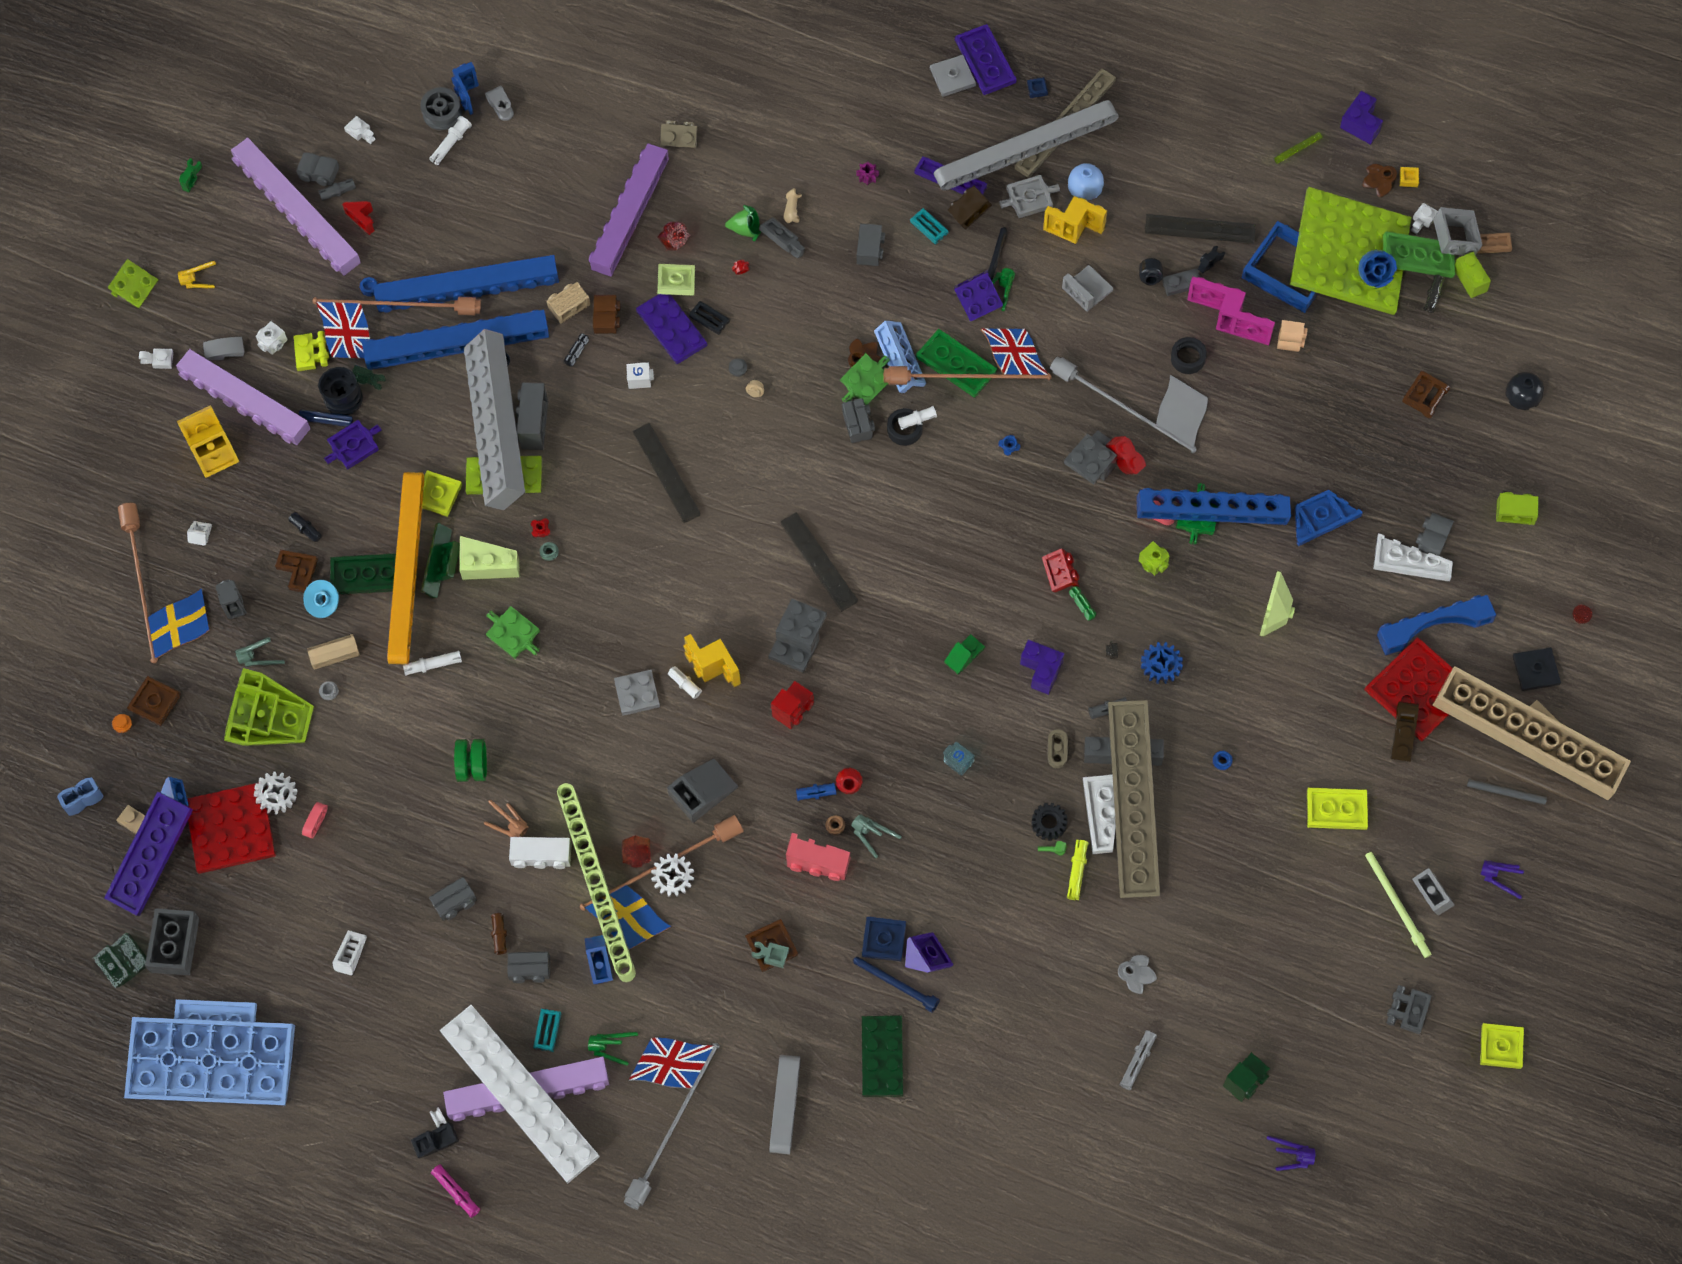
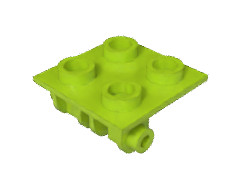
(132, 283)

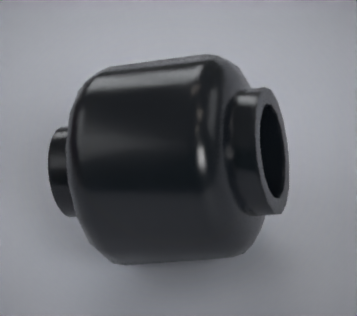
(1150, 271)

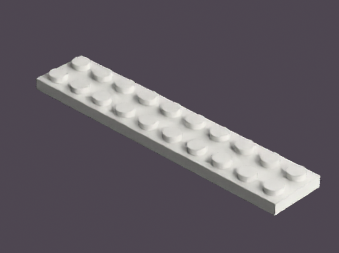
(519, 1094)

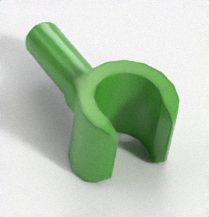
(1059, 849)

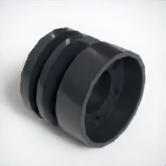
(340, 391)

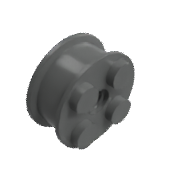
(440, 108)

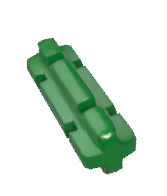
(1082, 603)

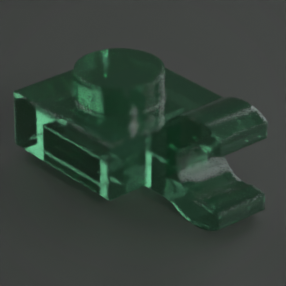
(367, 376)

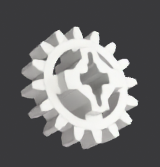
(273, 800)
(663, 873)

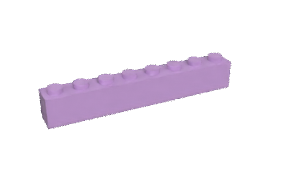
(243, 397)
(555, 1081)

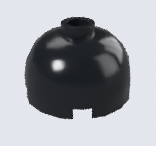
(1524, 390)

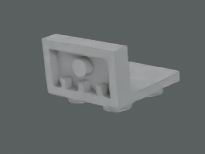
(1086, 287)

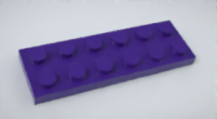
(148, 853)

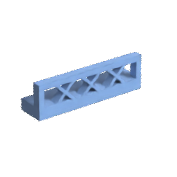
(890, 345)

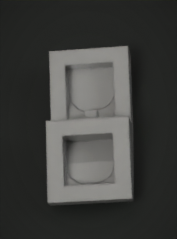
(222, 347)

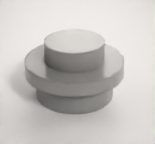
(328, 690)

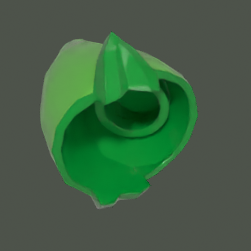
(745, 223)

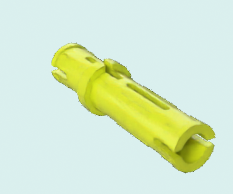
(1079, 861)

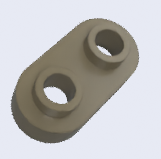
(1057, 749)

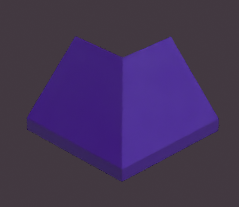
(926, 954)

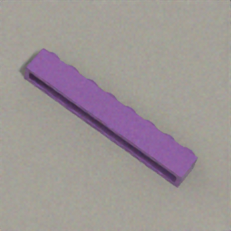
(629, 209)

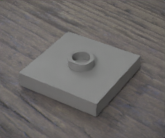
(952, 75)

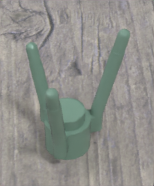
(246, 654)
(864, 825)

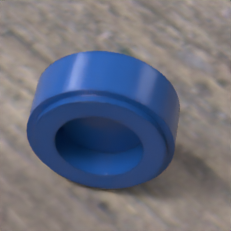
(367, 287)

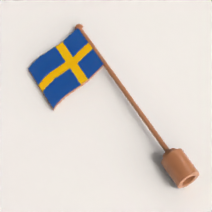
(174, 623)
(634, 914)

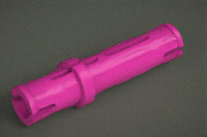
(461, 1198)

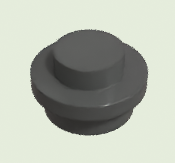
(737, 367)

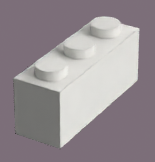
(540, 852)

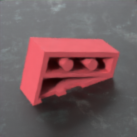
(817, 859)

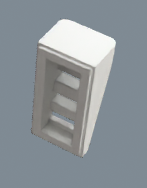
(345, 964)

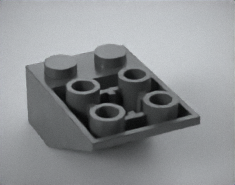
(701, 789)

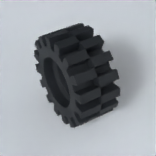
(1052, 810)

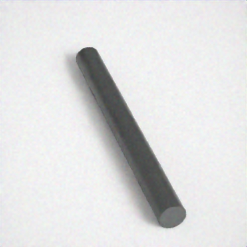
(1506, 791)

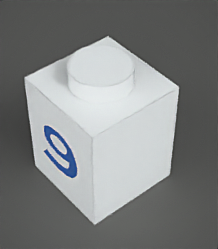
(639, 375)

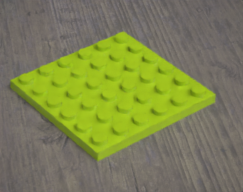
(1332, 242)

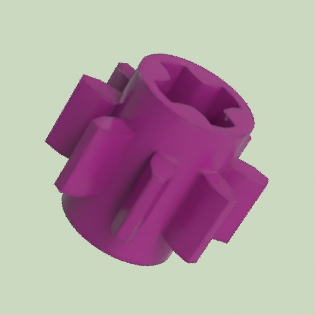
(867, 173)

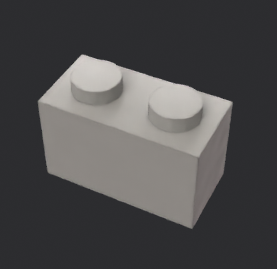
(1433, 891)

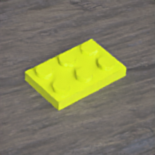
(1337, 808)

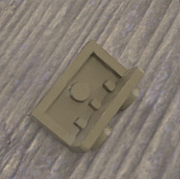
(679, 135)

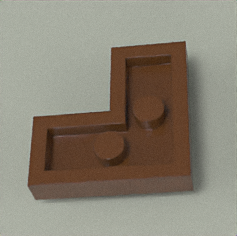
(300, 565)

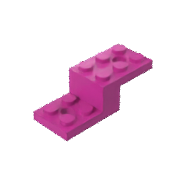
(1230, 304)

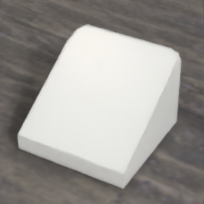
(199, 533)

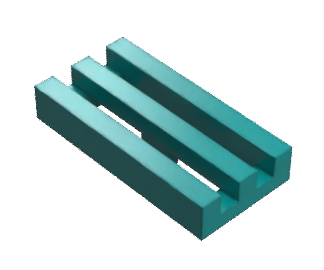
(939, 236)
(544, 1046)

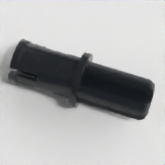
(305, 527)

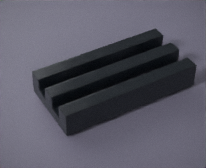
(717, 330)

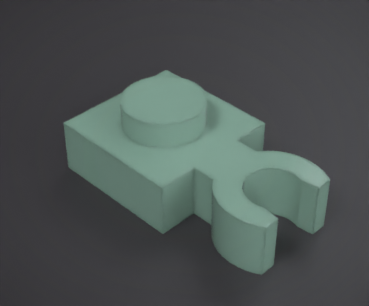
(774, 954)

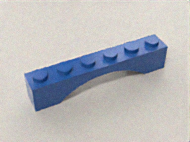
(1474, 613)

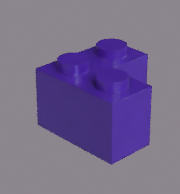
(1359, 118)
(1045, 663)

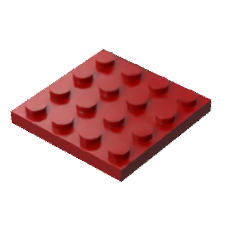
(1413, 678)
(229, 829)

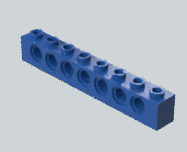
(1205, 512)

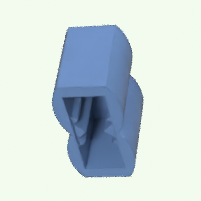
(78, 797)

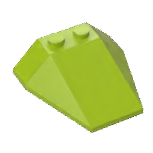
(266, 713)

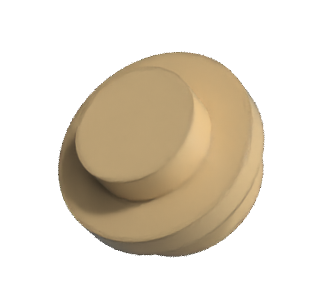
(755, 388)

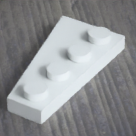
(1401, 559)
(1100, 812)

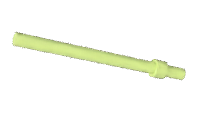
(1417, 938)

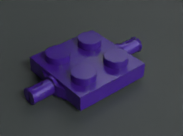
(352, 444)

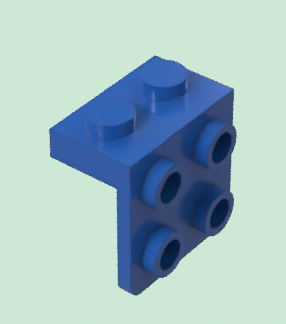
(464, 80)

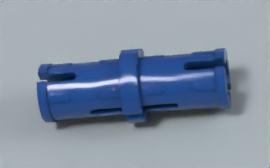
(815, 791)

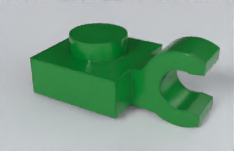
(189, 176)

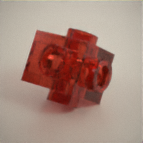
(674, 235)
(636, 851)

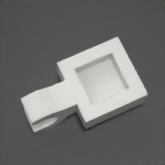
(359, 129)
(1423, 216)
(159, 359)

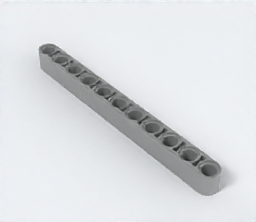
(1026, 145)

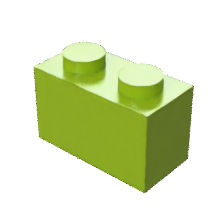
(1472, 275)
(1517, 508)

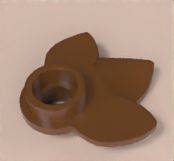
(1378, 180)
(857, 350)

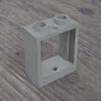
(1465, 218)

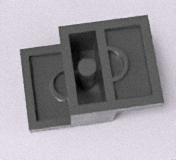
(1092, 458)
(797, 635)

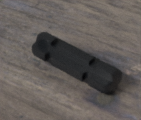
(576, 349)

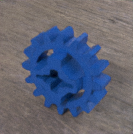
(1155, 668)

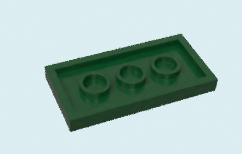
(363, 573)
(882, 1056)

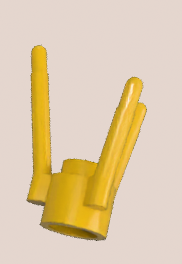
(187, 277)

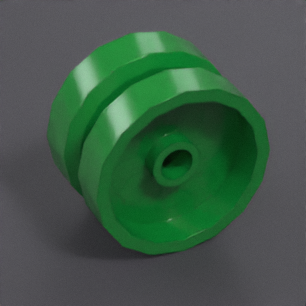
(470, 760)

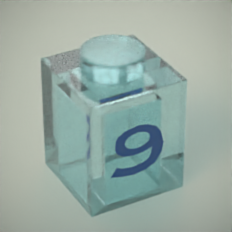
(958, 758)

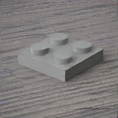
(636, 692)

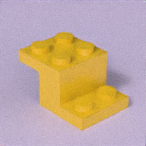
(1075, 219)
(208, 441)
(711, 661)

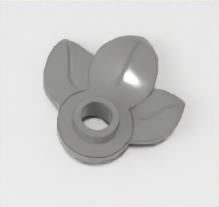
(1139, 974)

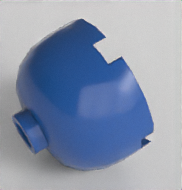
(1377, 268)

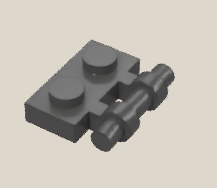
(1415, 1010)

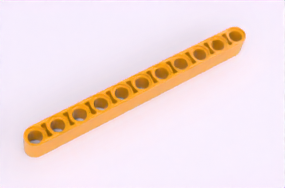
(405, 568)

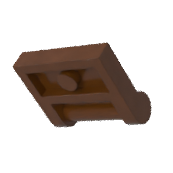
(1421, 389)

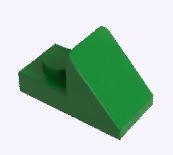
(964, 654)

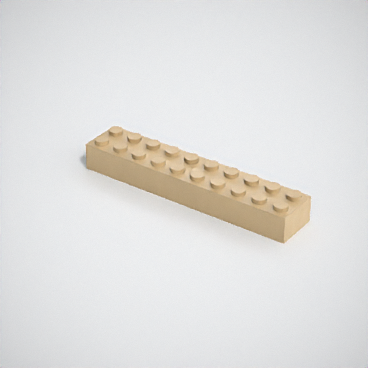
(1531, 733)

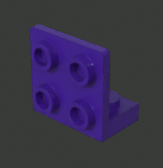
(978, 296)

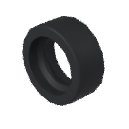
(1188, 342)
(903, 440)

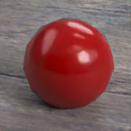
(849, 780)

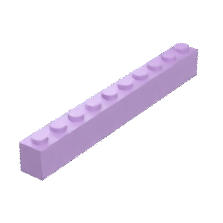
(295, 206)

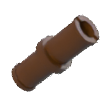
(498, 934)

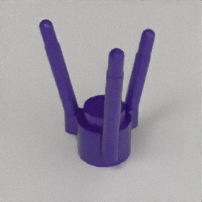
(1490, 869)
(1303, 1154)

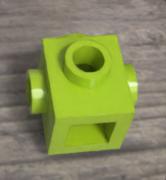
(1154, 558)

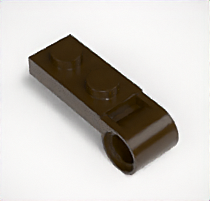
(1404, 731)

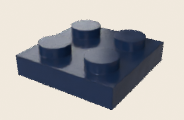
(883, 939)

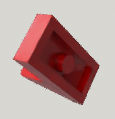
(359, 213)

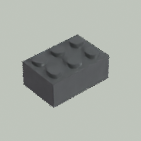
(532, 416)
(172, 942)

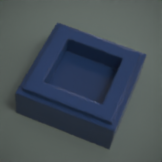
(1037, 87)

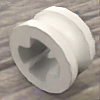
(438, 1117)

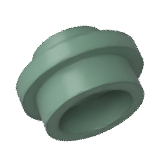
(549, 546)

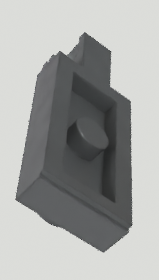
(782, 237)

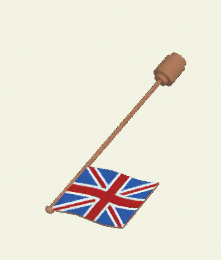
(347, 325)
(1011, 350)

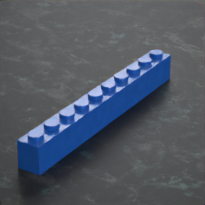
(468, 283)
(452, 339)

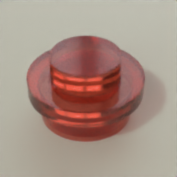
(1582, 614)

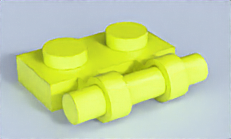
(305, 354)

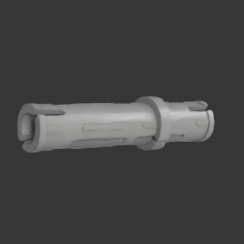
(1148, 1039)

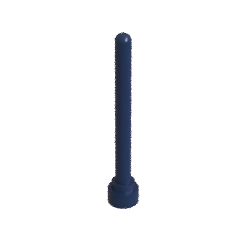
(928, 1001)

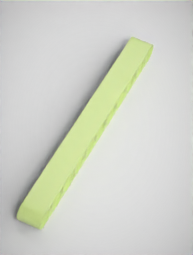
(599, 889)

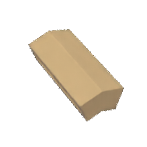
(333, 651)

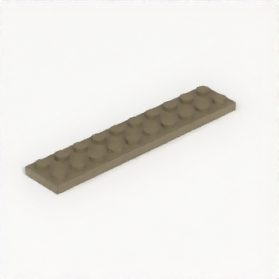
(1133, 799)

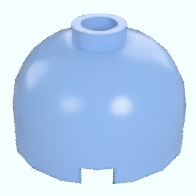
(1086, 181)

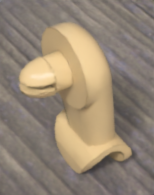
(790, 211)

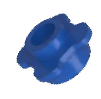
(1009, 440)

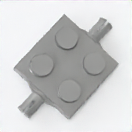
(1029, 196)

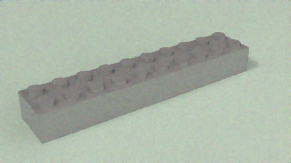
(494, 420)

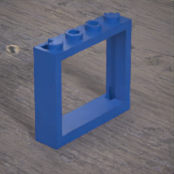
(1270, 284)

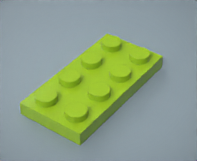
(531, 473)

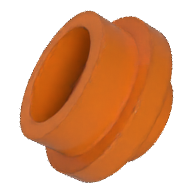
(122, 723)

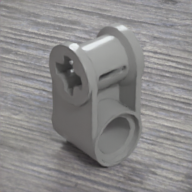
(501, 104)

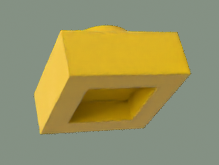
(1409, 177)

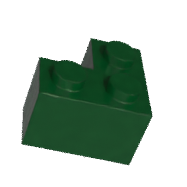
(1246, 1076)

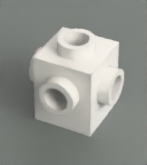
(271, 338)

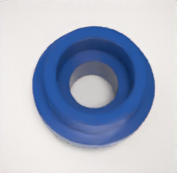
(1222, 755)

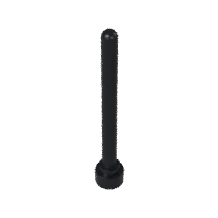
(997, 251)

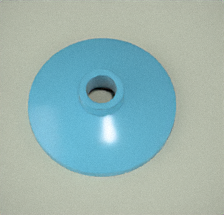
(313, 598)

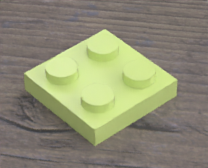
(676, 279)

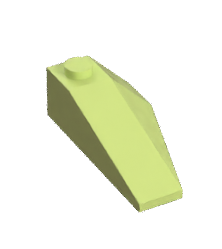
(1278, 607)

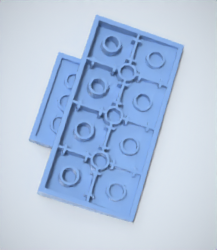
(210, 1055)

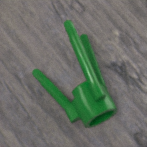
(1005, 280)
(599, 1042)

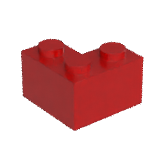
(791, 704)

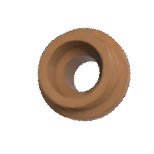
(835, 819)

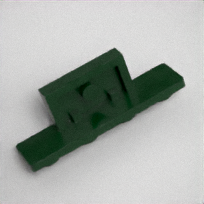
(441, 560)

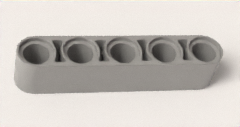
(784, 1104)

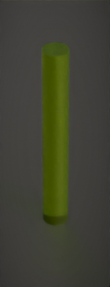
(1298, 147)

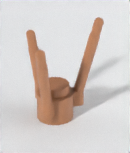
(517, 827)

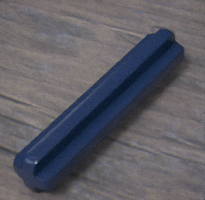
(327, 418)

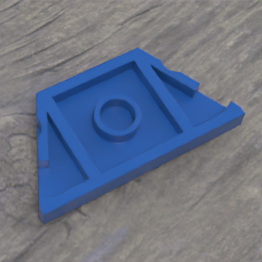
(1322, 515)

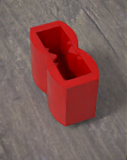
(1127, 458)

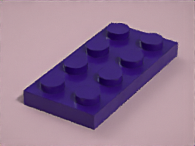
(985, 59)
(671, 327)

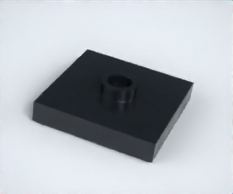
(1536, 669)

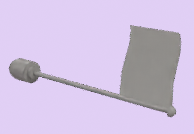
(1178, 413)

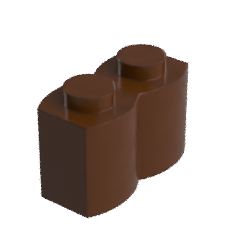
(605, 314)

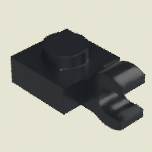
(1209, 259)

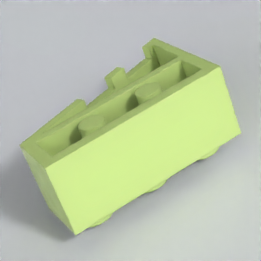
(486, 560)

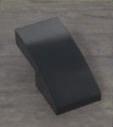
(435, 1140)

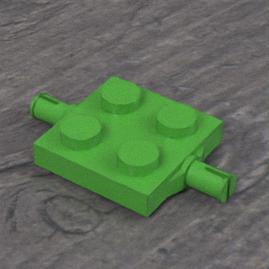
(865, 379)
(513, 632)

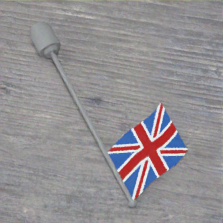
(673, 1066)

